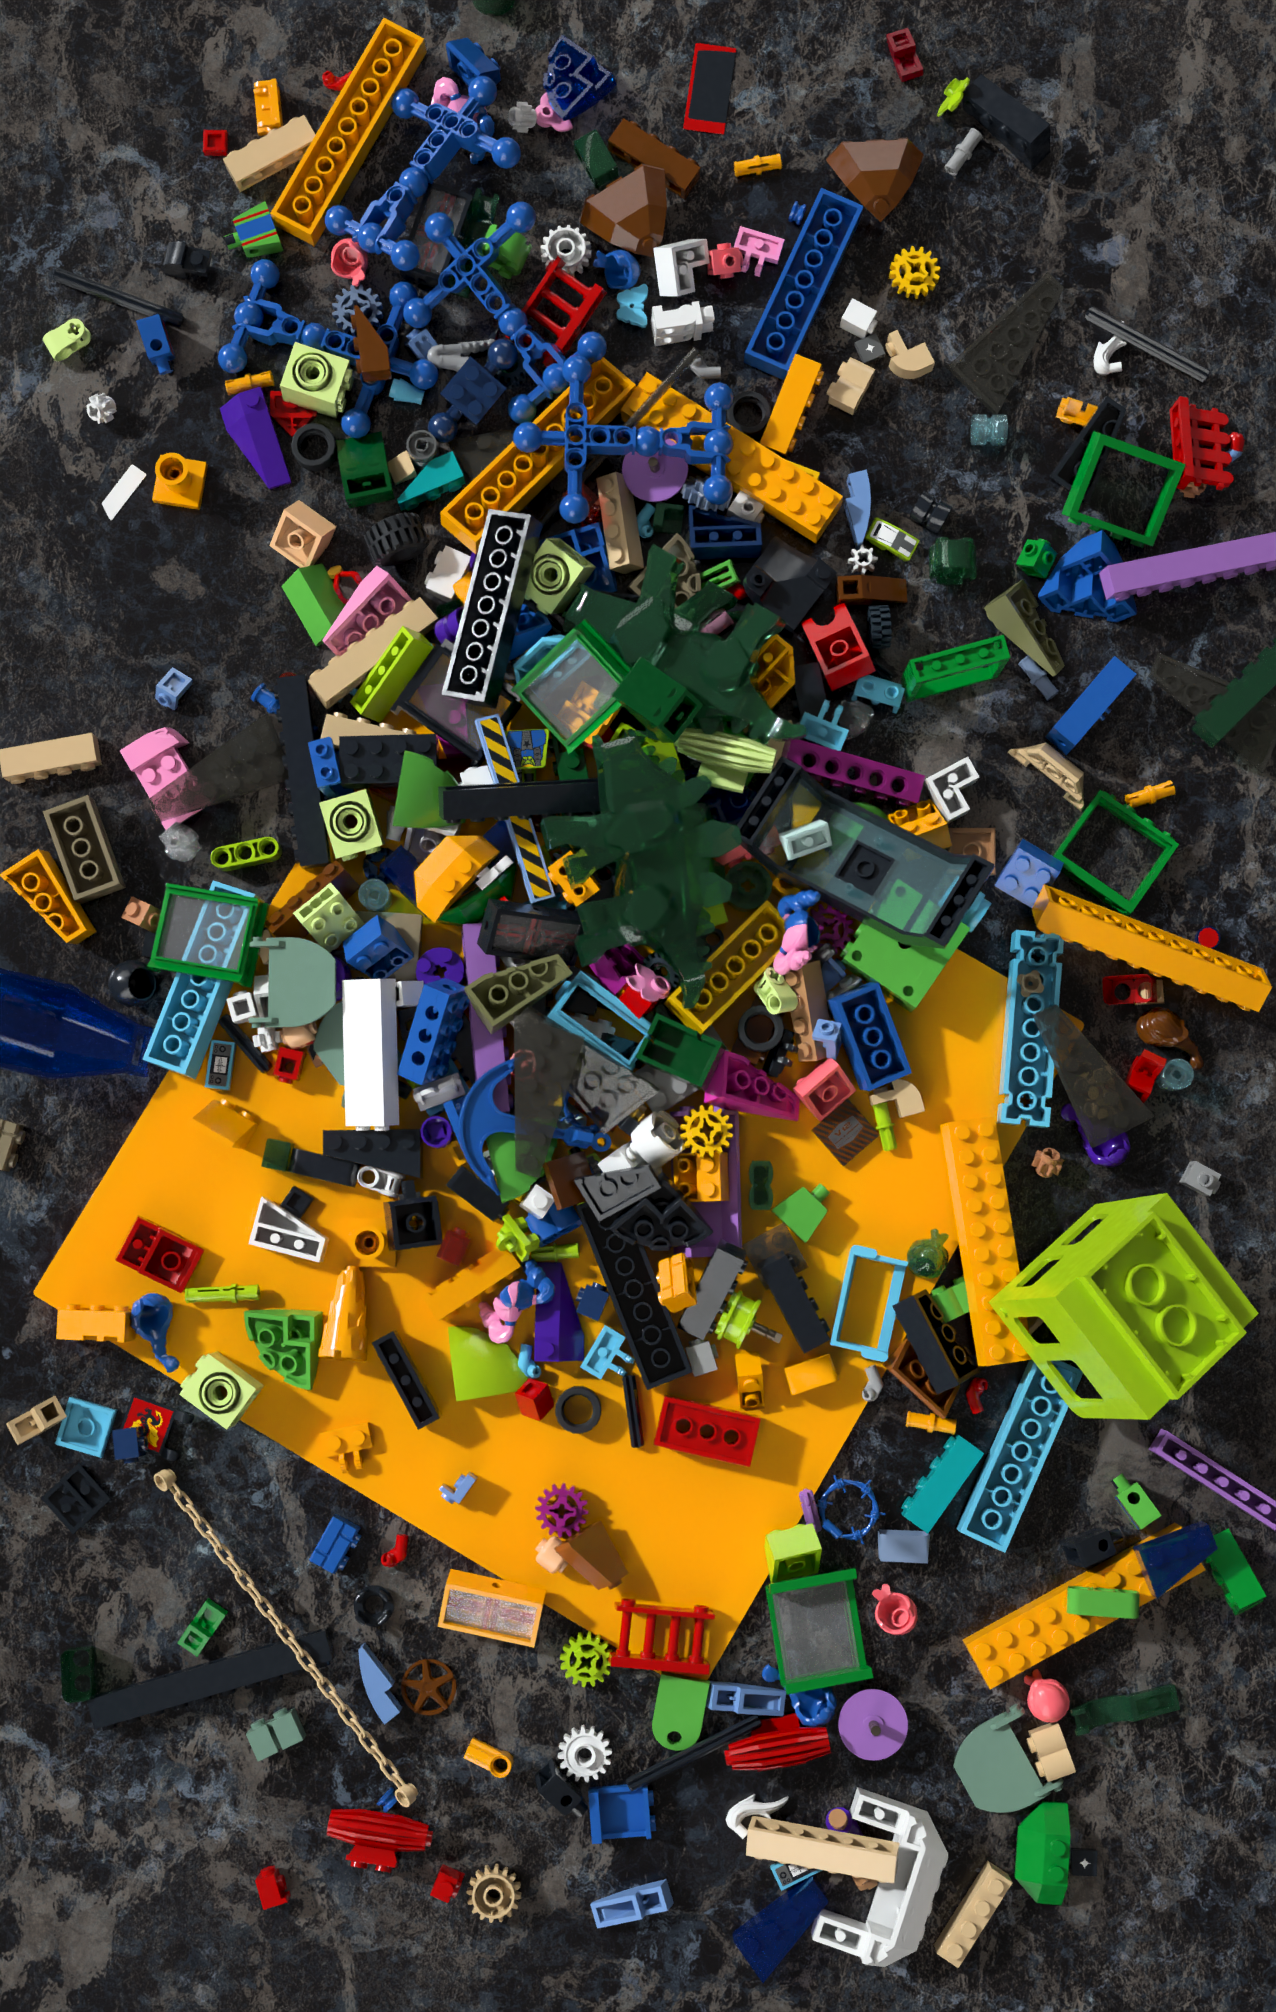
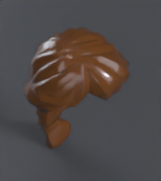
(1165, 1028)

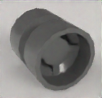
(422, 448)

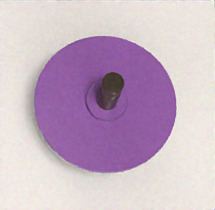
(654, 476)
(873, 1724)

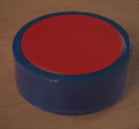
(1208, 937)

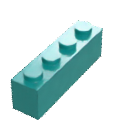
(942, 1483)

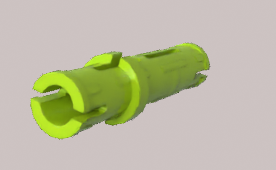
(227, 1293)

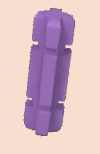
(810, 1509)

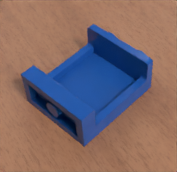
(327, 767)
(620, 1812)

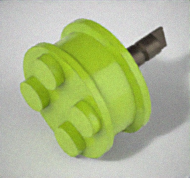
(740, 1320)

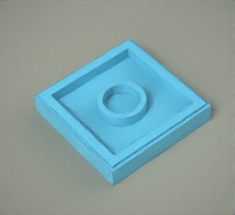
(86, 1427)

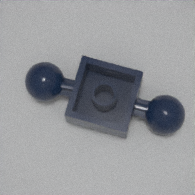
(473, 390)

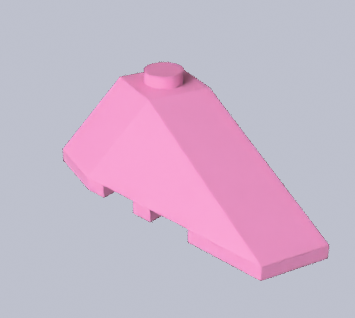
(367, 608)

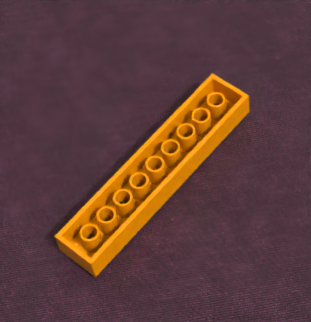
(348, 131)
(754, 469)
(519, 476)
(1150, 948)
(983, 1232)
(1046, 1627)

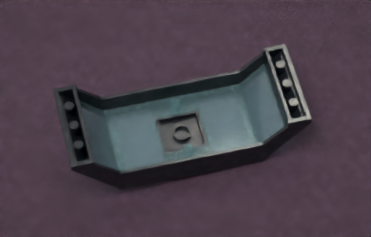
(870, 869)

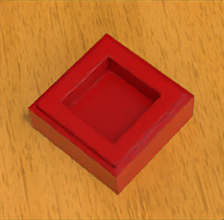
(215, 142)

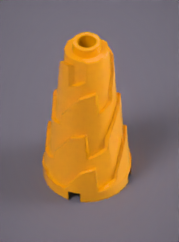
(346, 1328)

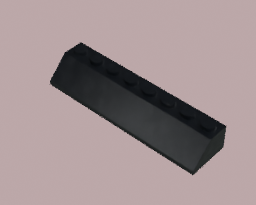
(492, 608)

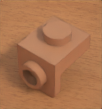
(142, 914)

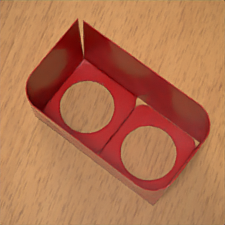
(1110, 985)

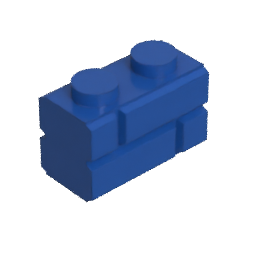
(335, 1544)

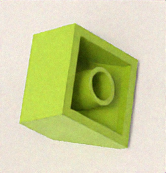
(792, 1552)

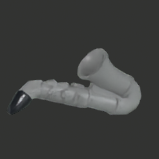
(450, 355)

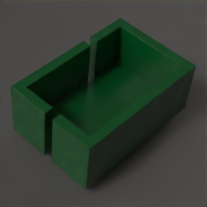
(681, 1052)

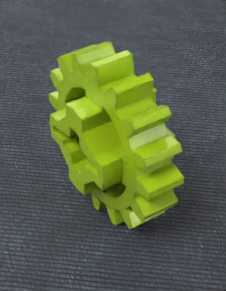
(578, 1666)

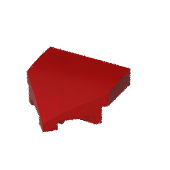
(289, 415)

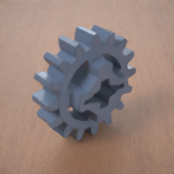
(370, 307)
(693, 491)

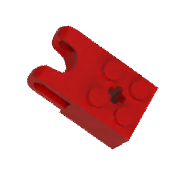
(839, 649)

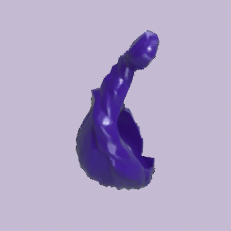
(1106, 1154)

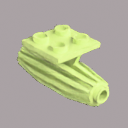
(726, 757)

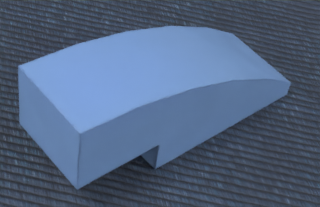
(858, 505)
(377, 1685)
(745, 1699)
(632, 1904)

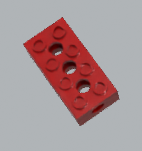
(715, 1445)

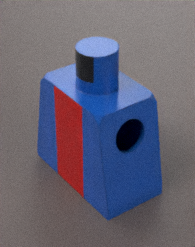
(155, 335)

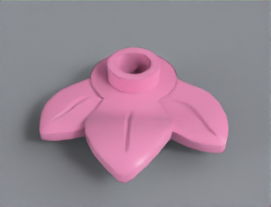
(551, 118)
(648, 984)

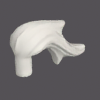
(1103, 354)
(750, 1807)

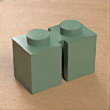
(273, 1734)

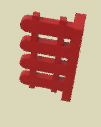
(1186, 441)

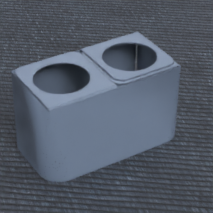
(903, 1546)

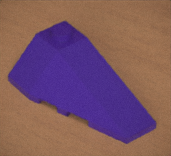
(253, 431)
(557, 1322)

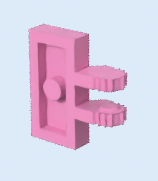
(760, 246)

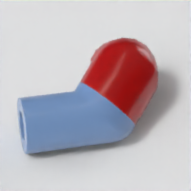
(1236, 445)

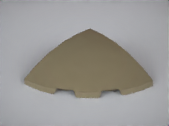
(688, 579)
(410, 929)

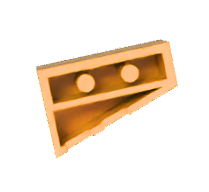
(95, 1323)

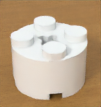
(657, 1139)

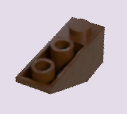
(374, 355)
(870, 590)

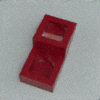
(904, 54)

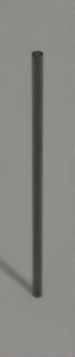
(632, 422)

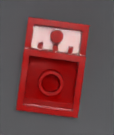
(159, 1254)

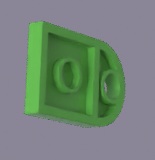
(679, 1709)

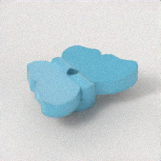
(635, 298)

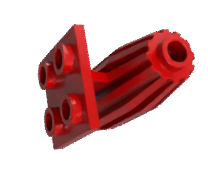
(778, 1745)
(377, 1836)

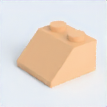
(302, 534)

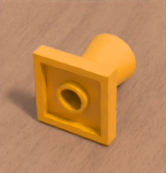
(179, 481)
(362, 1256)

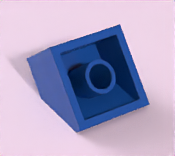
(469, 61)

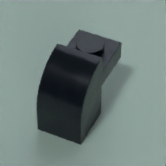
(182, 260)

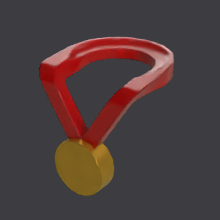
(335, 573)

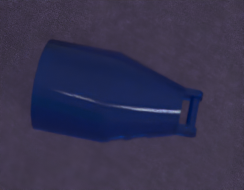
(62, 1032)

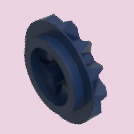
(370, 869)

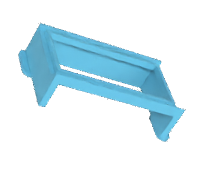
(609, 1001)
(881, 1352)

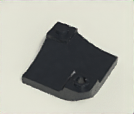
(787, 581)

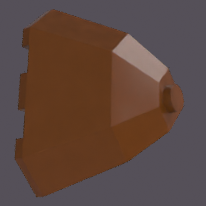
(877, 171)
(630, 211)

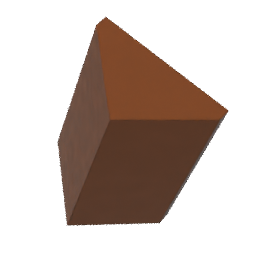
(909, 1371)

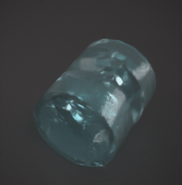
(989, 429)
(375, 896)
(1175, 1075)

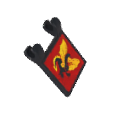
(157, 1423)

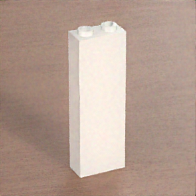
(370, 1053)

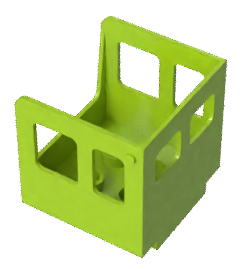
(1131, 1306)

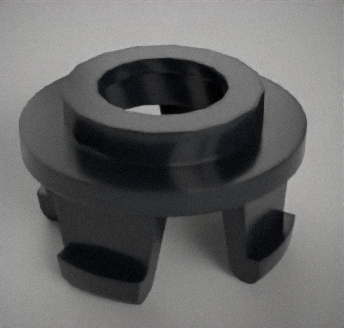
(363, 1616)

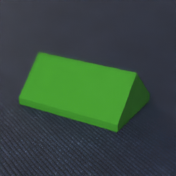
(314, 600)

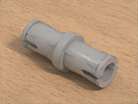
(963, 152)

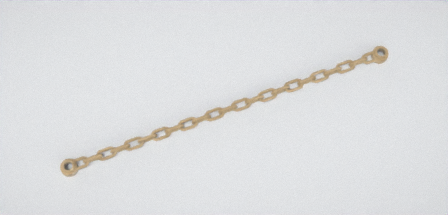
(404, 1794)

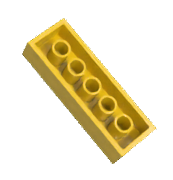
(733, 968)

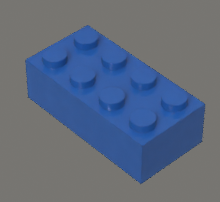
(869, 1036)

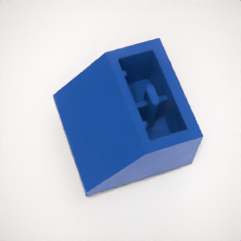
(377, 949)

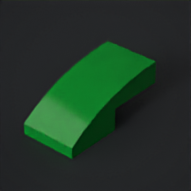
(202, 1627)

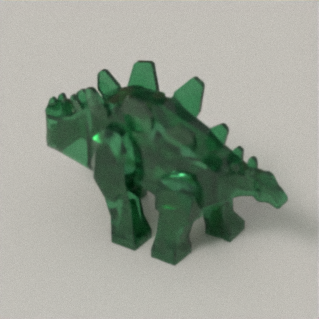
(671, 639)
(661, 858)

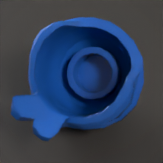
(620, 268)

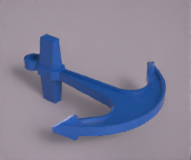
(482, 1118)

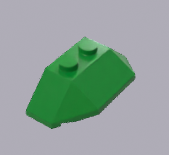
(471, 906)
(1044, 1852)

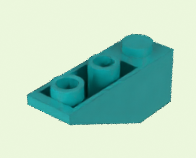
(437, 477)

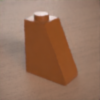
(594, 1556)

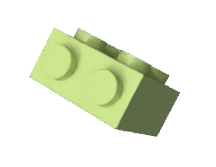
(329, 918)

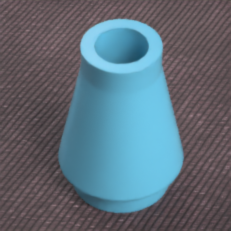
(405, 392)

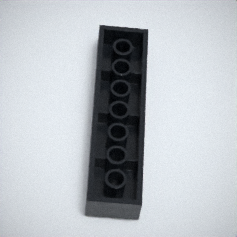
(636, 1301)

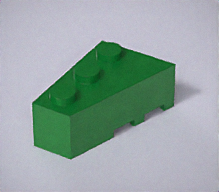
(1234, 1574)

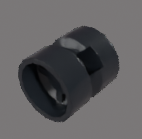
(930, 512)

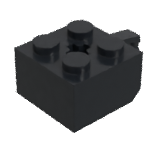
(408, 1208)

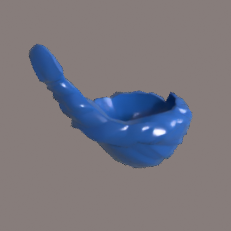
(151, 1320)
(811, 1706)

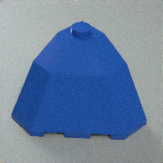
(1077, 582)

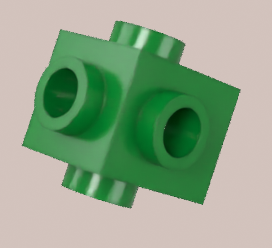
(1036, 558)

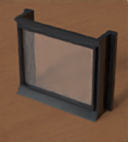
(446, 716)

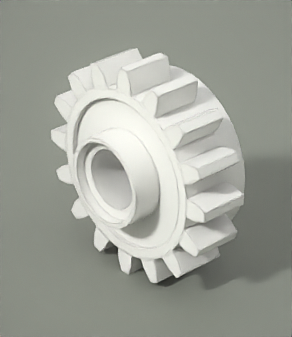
(567, 239)
(584, 1766)

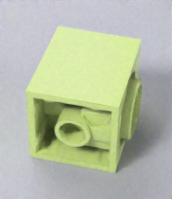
(316, 380)
(552, 592)
(348, 840)
(205, 1385)

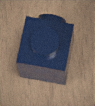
(592, 1300)
(129, 1444)

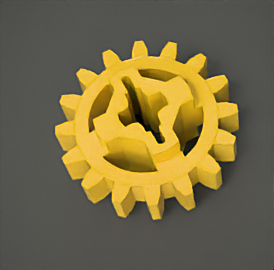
(919, 281)
(695, 1133)

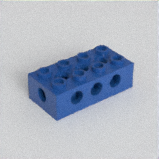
(434, 1031)

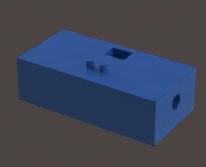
(1090, 705)

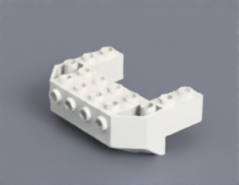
(900, 1907)

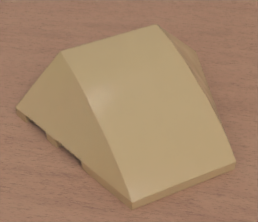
(1056, 768)

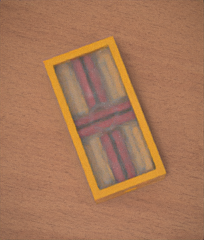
(491, 1608)

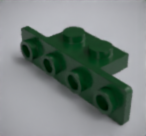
(568, 766)

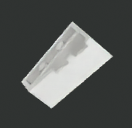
(285, 1233)

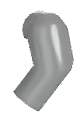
(704, 371)
(874, 1384)

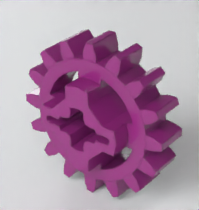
(839, 919)
(549, 1509)

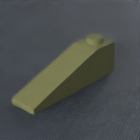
(1017, 619)
(510, 991)

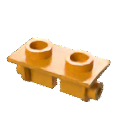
(1071, 412)

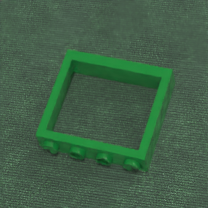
(1084, 476)
(955, 668)
(1143, 826)

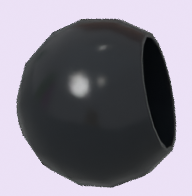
(132, 983)

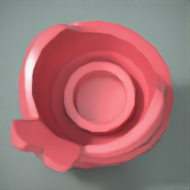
(349, 261)
(895, 1611)
(1046, 1698)

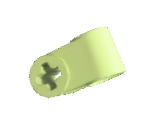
(64, 341)
(775, 993)

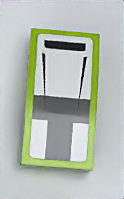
(891, 538)

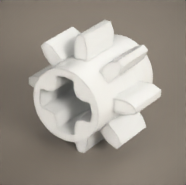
(522, 117)
(101, 408)
(860, 554)
(267, 1039)

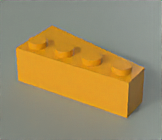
(791, 405)
(49, 894)
(470, 1283)

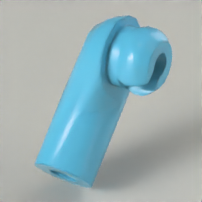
(643, 521)
(526, 1364)

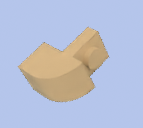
(908, 363)
(905, 1094)
(36, 1420)

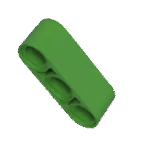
(1103, 1602)

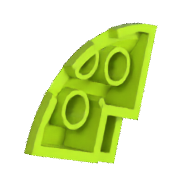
(481, 1365)

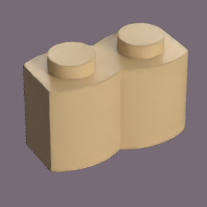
(851, 385)
(1051, 1751)

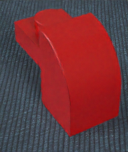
(1143, 1073)

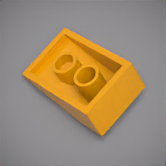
(226, 1124)

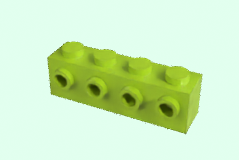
(391, 674)

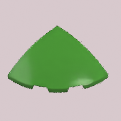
(418, 793)
(502, 1155)
(287, 1342)

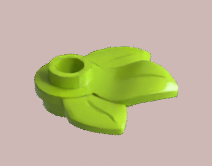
(954, 95)

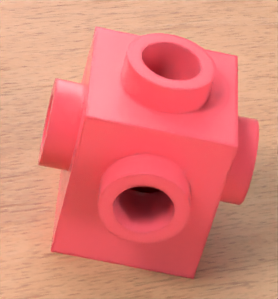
(724, 260)

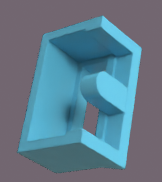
(879, 691)

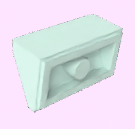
(805, 839)

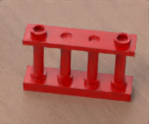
(579, 315)
(671, 1661)

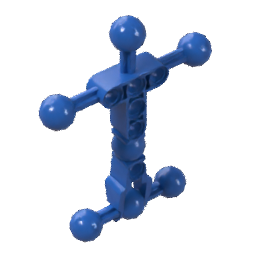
(449, 134)
(250, 317)
(510, 318)
(644, 441)

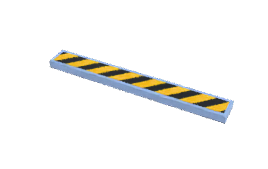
(520, 830)

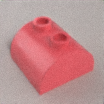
(824, 1088)

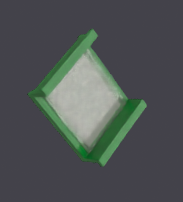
(574, 685)
(208, 934)
(817, 1631)

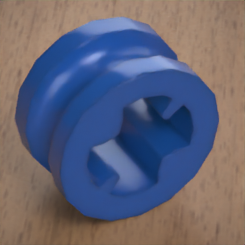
(797, 213)
(387, 1800)

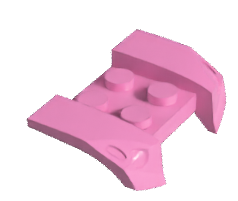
(158, 763)

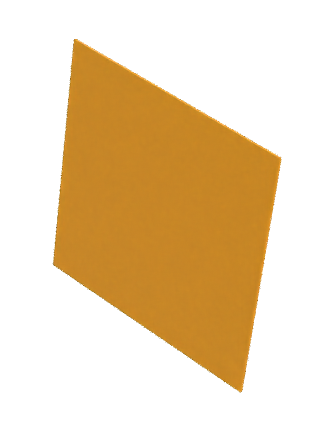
(677, 1519)

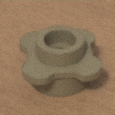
(1034, 977)

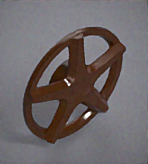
(428, 1687)

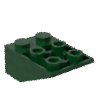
(364, 470)
(657, 701)

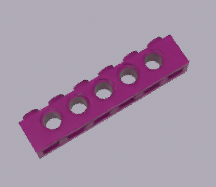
(909, 782)

